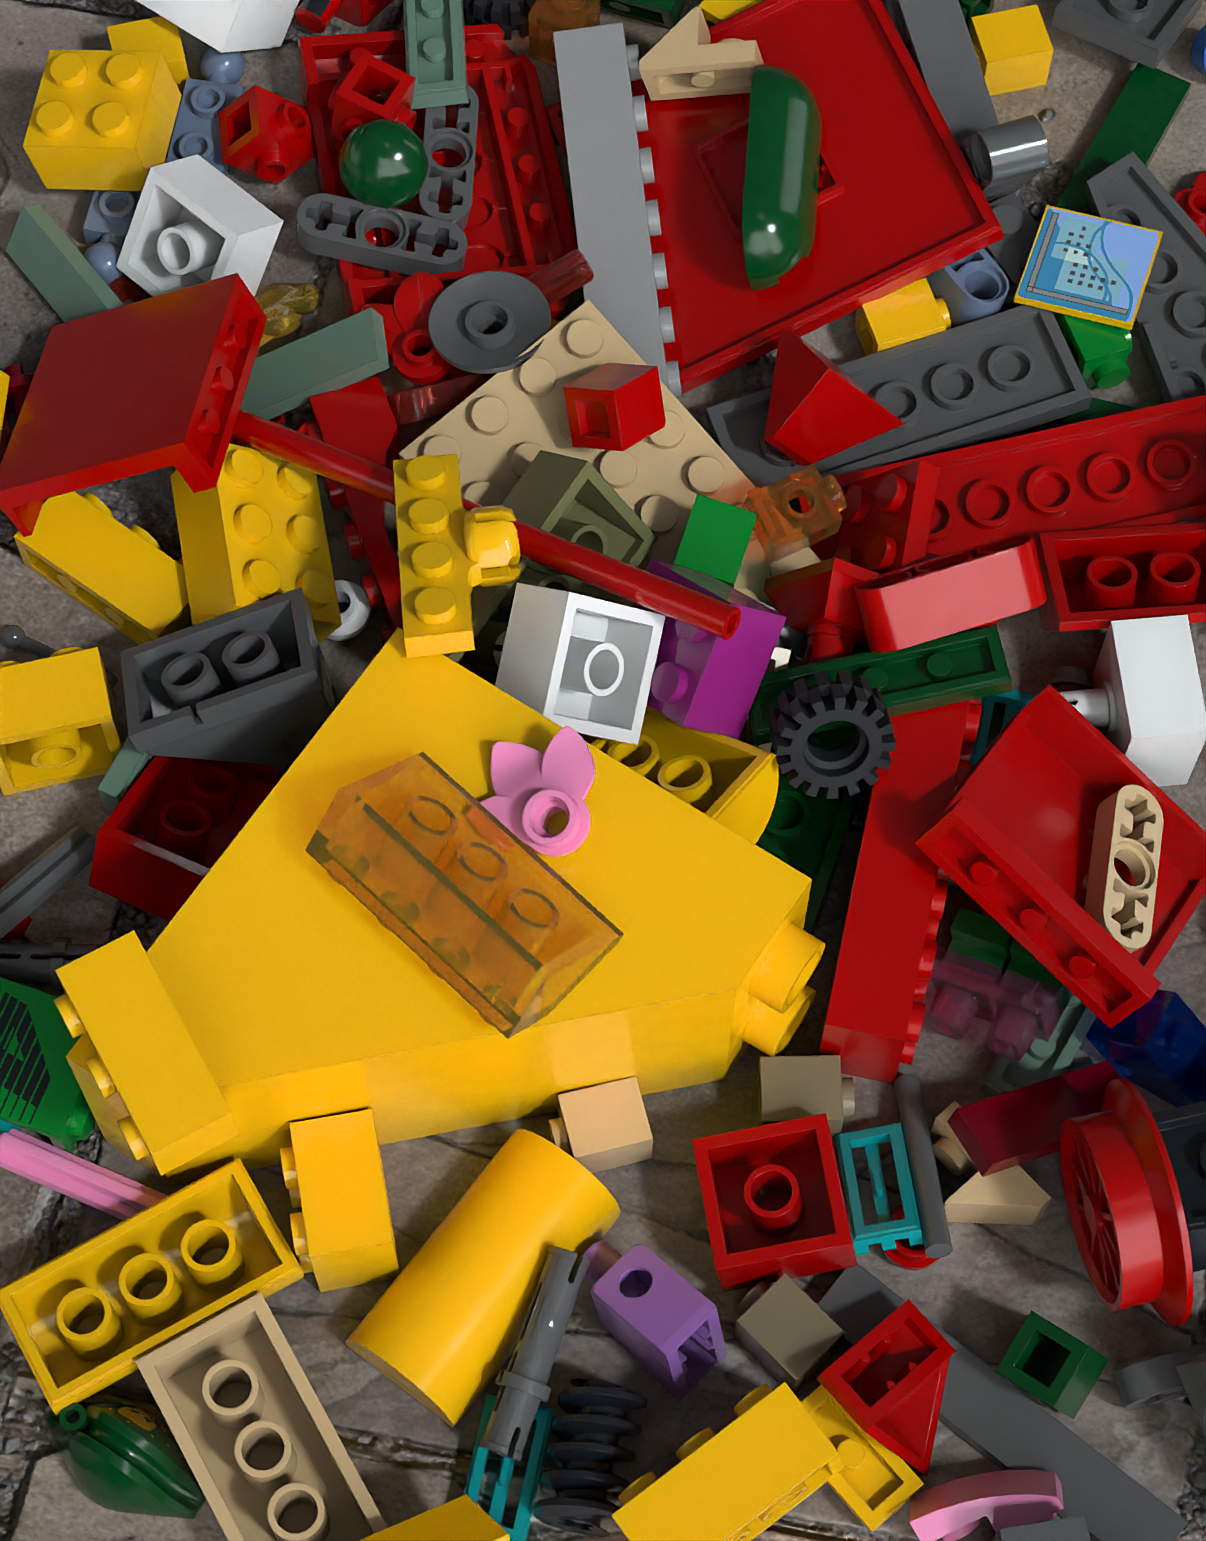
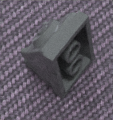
(231, 686)

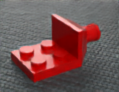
(880, 532)

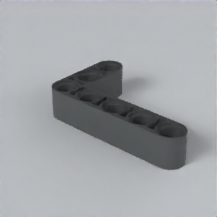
(941, 47)

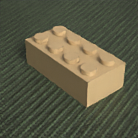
(258, 1432)

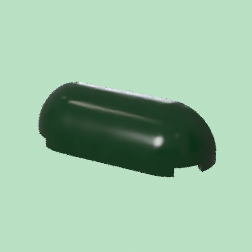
(779, 175)

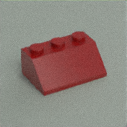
(1122, 575)

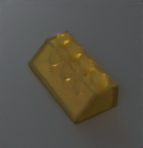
(462, 892)

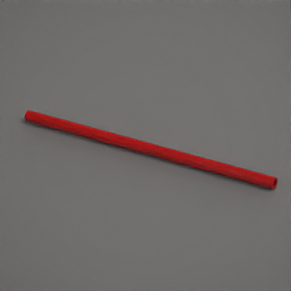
(534, 543)

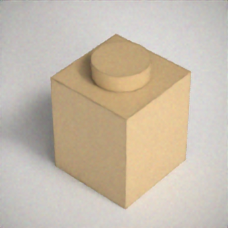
(603, 1125)

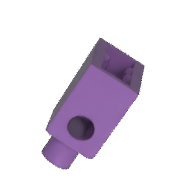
(655, 1315)

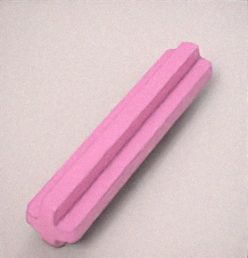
(74, 1176)

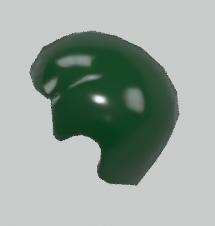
(382, 163)

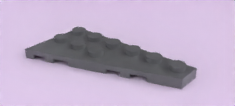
(1174, 300)

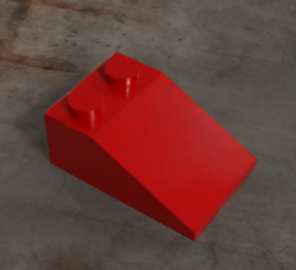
(175, 829)

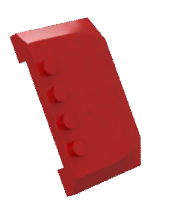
(518, 195)

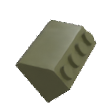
(573, 503)

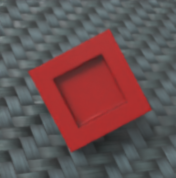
(614, 406)

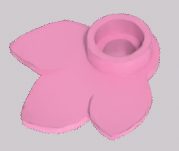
(538, 785)

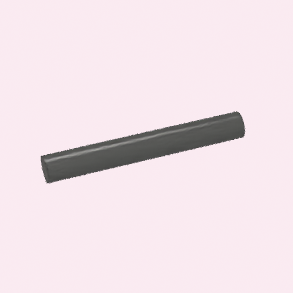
(922, 1166)

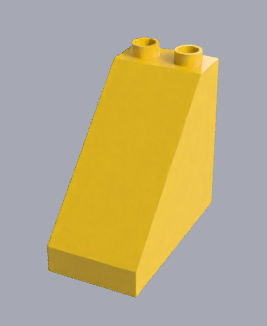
(332, 1014)

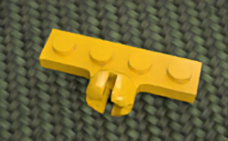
(446, 553)

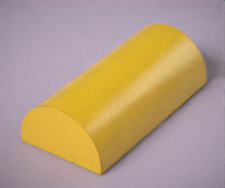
(704, 769)
(146, 1284)
(469, 1286)

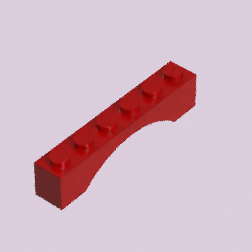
(364, 425)

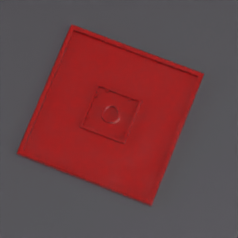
(888, 197)

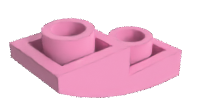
(1003, 1496)

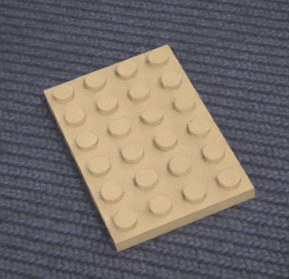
(525, 411)

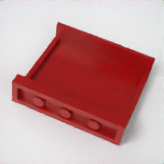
(134, 395)
(1023, 848)

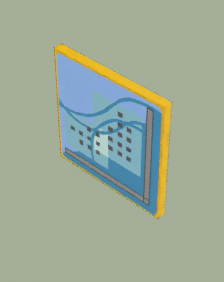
(1088, 267)

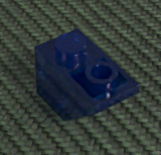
(1158, 1049)

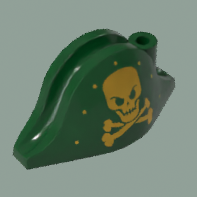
(126, 1459)

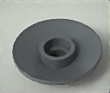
(486, 305)

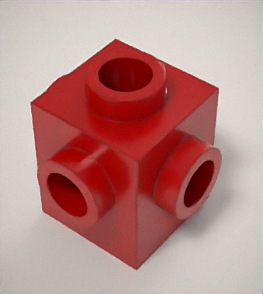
(371, 93)
(265, 135)

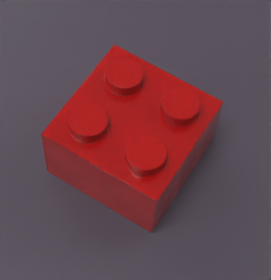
(773, 1202)

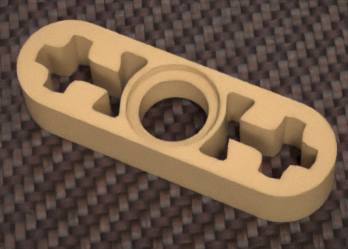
(1139, 851)

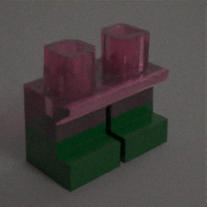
(997, 981)

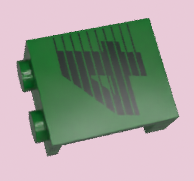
(34, 1073)

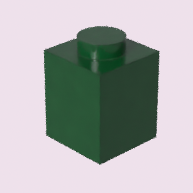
(1052, 1364)

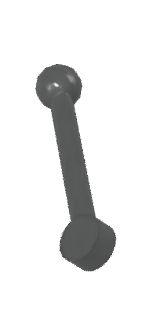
(14, 637)

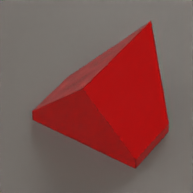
(818, 406)
(895, 1383)

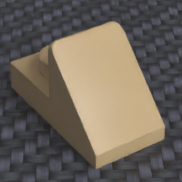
(691, 67)
(992, 1199)

